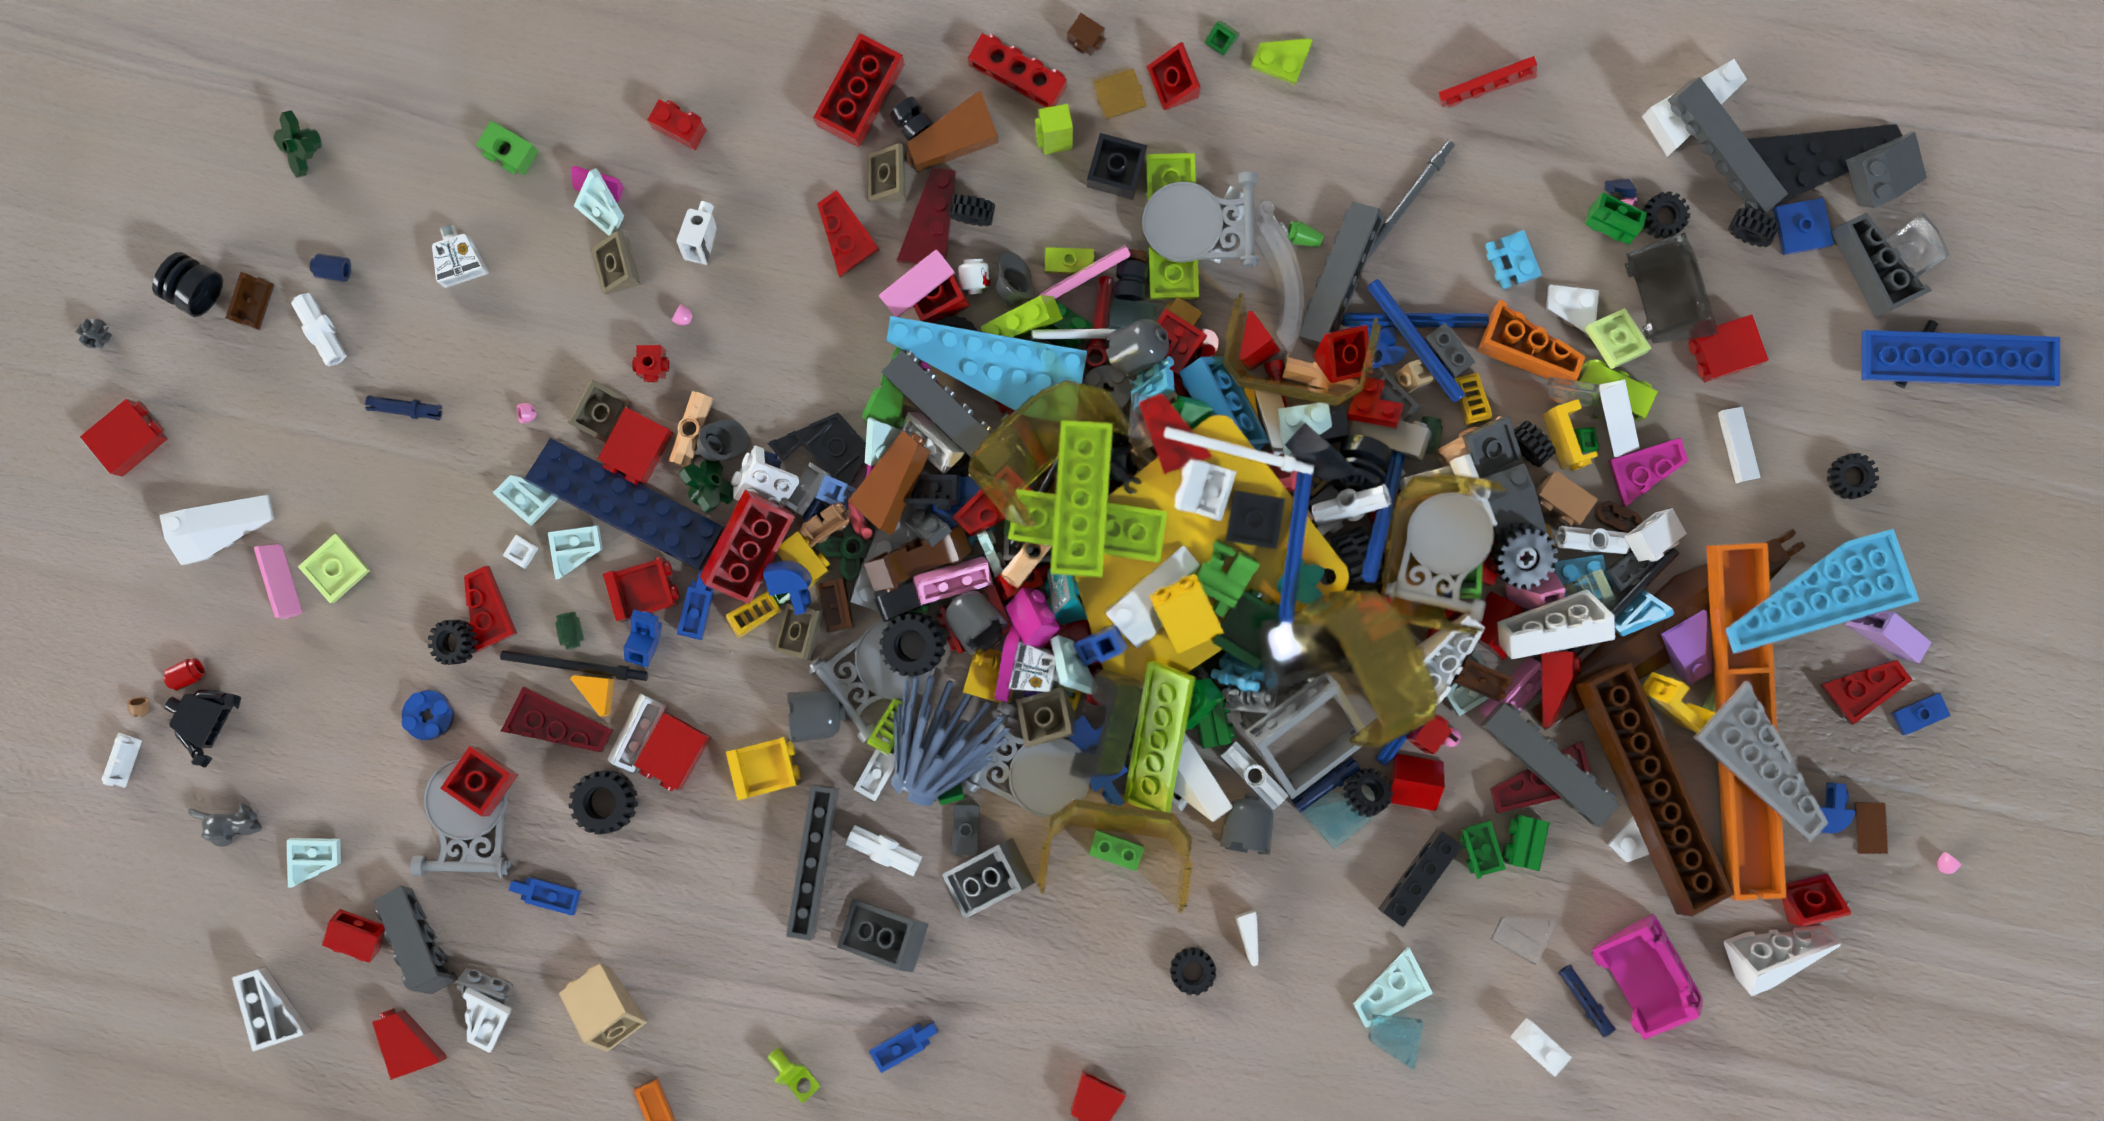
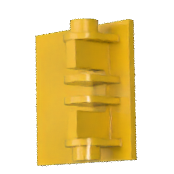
(984, 674)

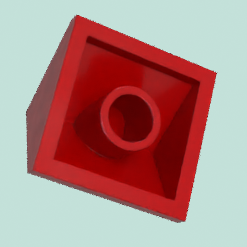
(1174, 77)
(1256, 344)
(1343, 353)
(1496, 609)
(1417, 781)
(1813, 901)

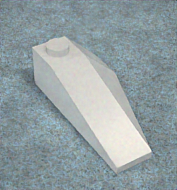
(1446, 652)

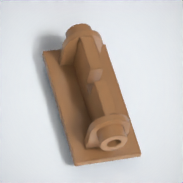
(834, 519)

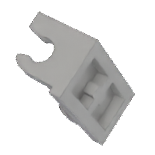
(806, 489)

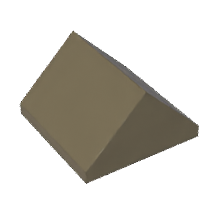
(887, 175)
(615, 263)
(598, 411)
(799, 633)
(1046, 717)

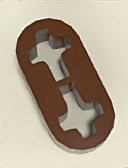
(1620, 512)

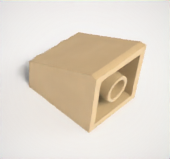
(602, 1008)

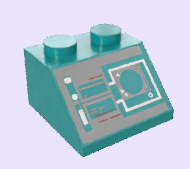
(1065, 598)

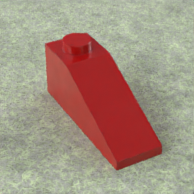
(1558, 677)

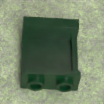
(1241, 627)

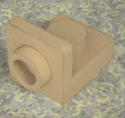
(1414, 375)

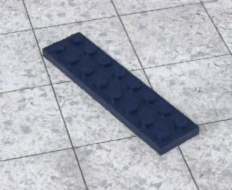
(624, 505)

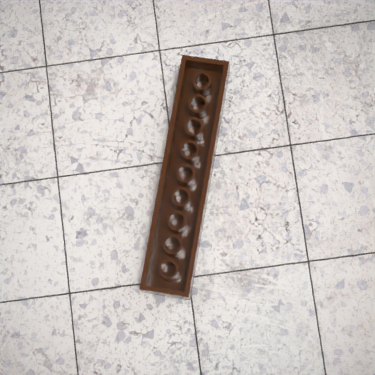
(1654, 789)

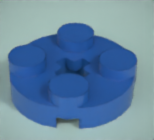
(414, 721)

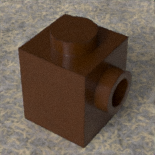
(1086, 35)

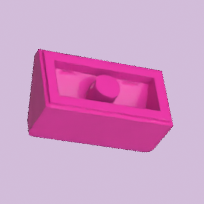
(580, 174)

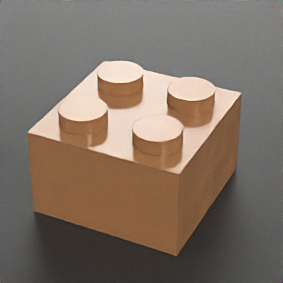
(1564, 500)

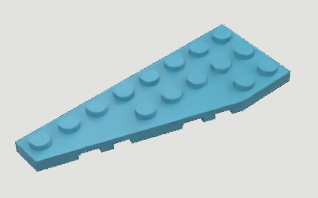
(990, 363)
(1845, 585)

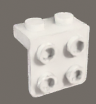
(763, 479)
(1204, 489)

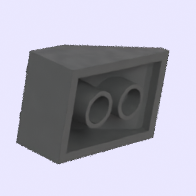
(1886, 171)
(1517, 503)
(988, 878)
(882, 936)

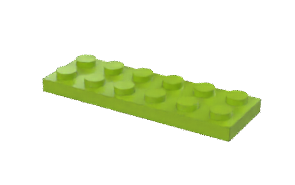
(1167, 277)
(1081, 498)
(1128, 532)
(1158, 737)

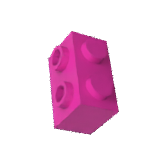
(1032, 617)

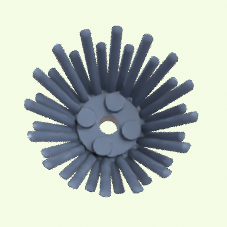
(926, 769)

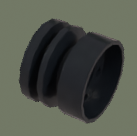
(187, 284)
(1369, 458)

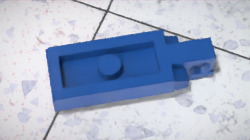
(695, 609)
(547, 895)
(902, 1046)

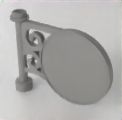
(1187, 221)
(1449, 538)
(872, 672)
(1036, 774)
(461, 823)

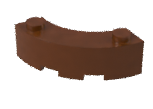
(915, 557)

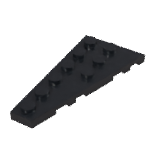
(1817, 157)

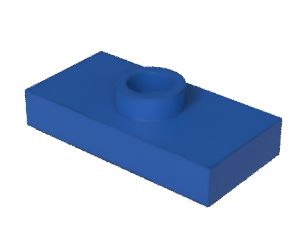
(1921, 714)

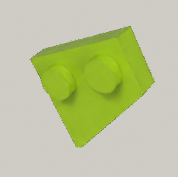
(1282, 58)

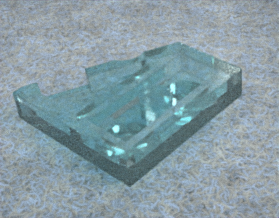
(1336, 821)

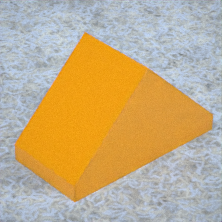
(596, 691)

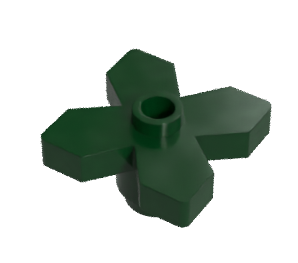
(296, 143)
(706, 485)
(837, 548)

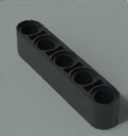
(904, 600)

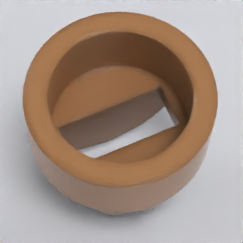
(138, 706)

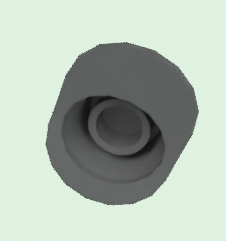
(1014, 279)
(722, 440)

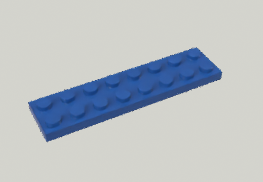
(1960, 358)

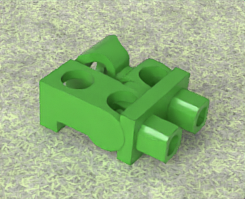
(1229, 585)

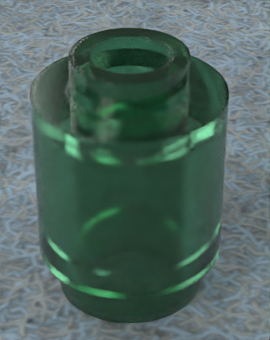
(1436, 429)
(569, 630)

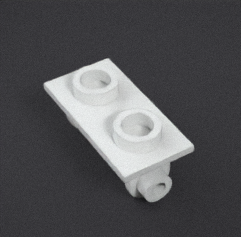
(121, 760)

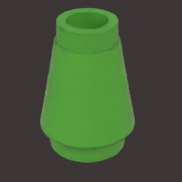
(1304, 235)

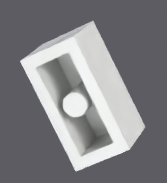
(1655, 535)
(1540, 1047)

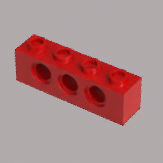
(1045, 95)

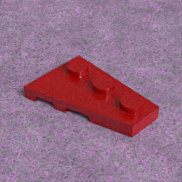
(845, 233)
(1171, 453)
(979, 514)
(487, 609)
(1866, 690)

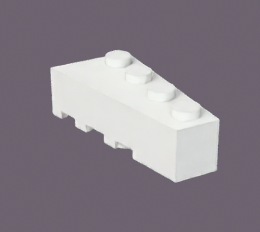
(1671, 129)
(1557, 626)

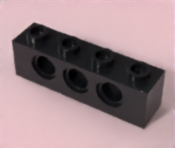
(1420, 877)

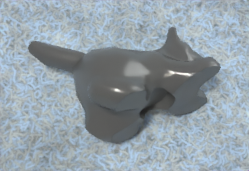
(222, 827)

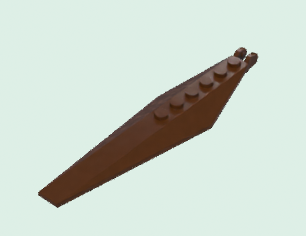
(1645, 648)

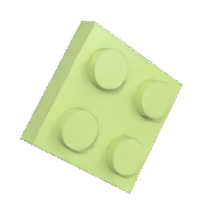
(1618, 338)
(334, 568)

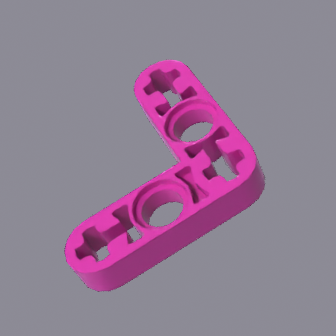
(1007, 664)

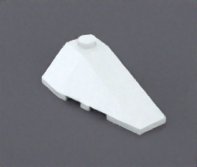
(204, 530)
(1134, 610)
(1198, 785)
(1773, 957)

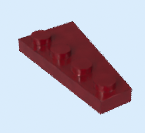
(931, 219)
(548, 720)
(1527, 789)

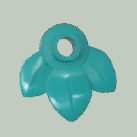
(1308, 579)

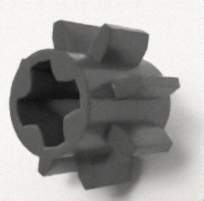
(93, 333)

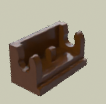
(250, 301)
(836, 605)
(1483, 680)
(1871, 828)

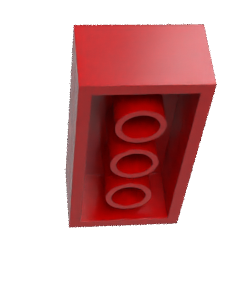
(859, 90)
(747, 546)

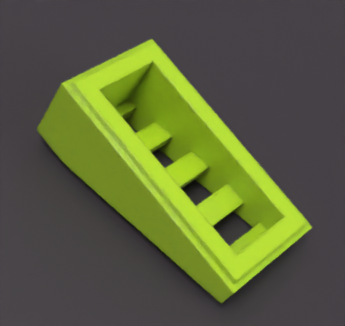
(884, 722)

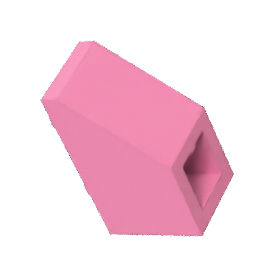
(1537, 596)

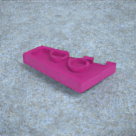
(1642, 469)

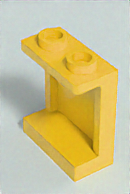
(1564, 437)
(1186, 613)
(1667, 697)
(763, 768)

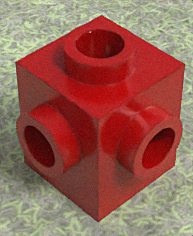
(651, 363)

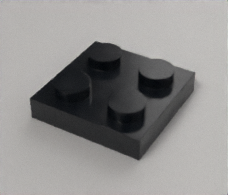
(1255, 519)

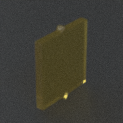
(1120, 94)

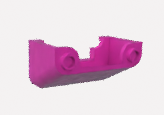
(1650, 977)

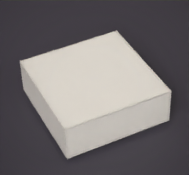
(520, 551)

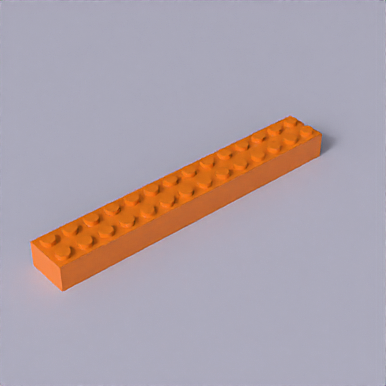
(1748, 825)

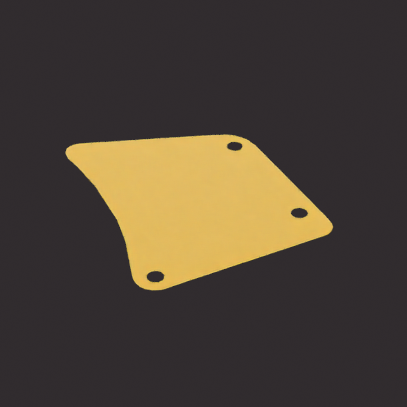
(1197, 535)

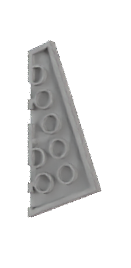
(1755, 753)

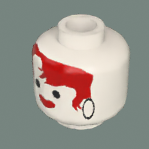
(974, 276)

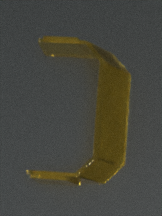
(1285, 388)
(1031, 441)
(1407, 501)
(1383, 659)
(1123, 820)

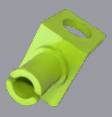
(791, 1074)

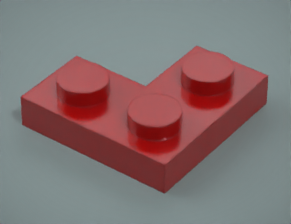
(1184, 340)
(1371, 409)

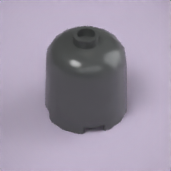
(1137, 347)
(975, 621)
(814, 715)
(1248, 826)

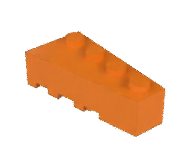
(1528, 347)

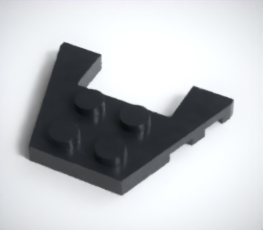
(831, 444)

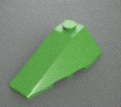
(886, 403)

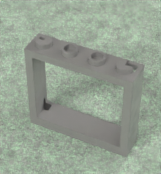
(1291, 713)

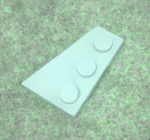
(1394, 989)

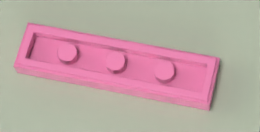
(1088, 272)

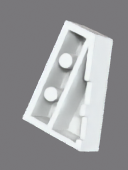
(267, 1010)

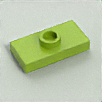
(1067, 259)

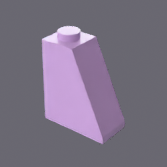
(1892, 634)

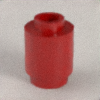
(183, 674)

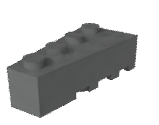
(1877, 266)
(413, 942)

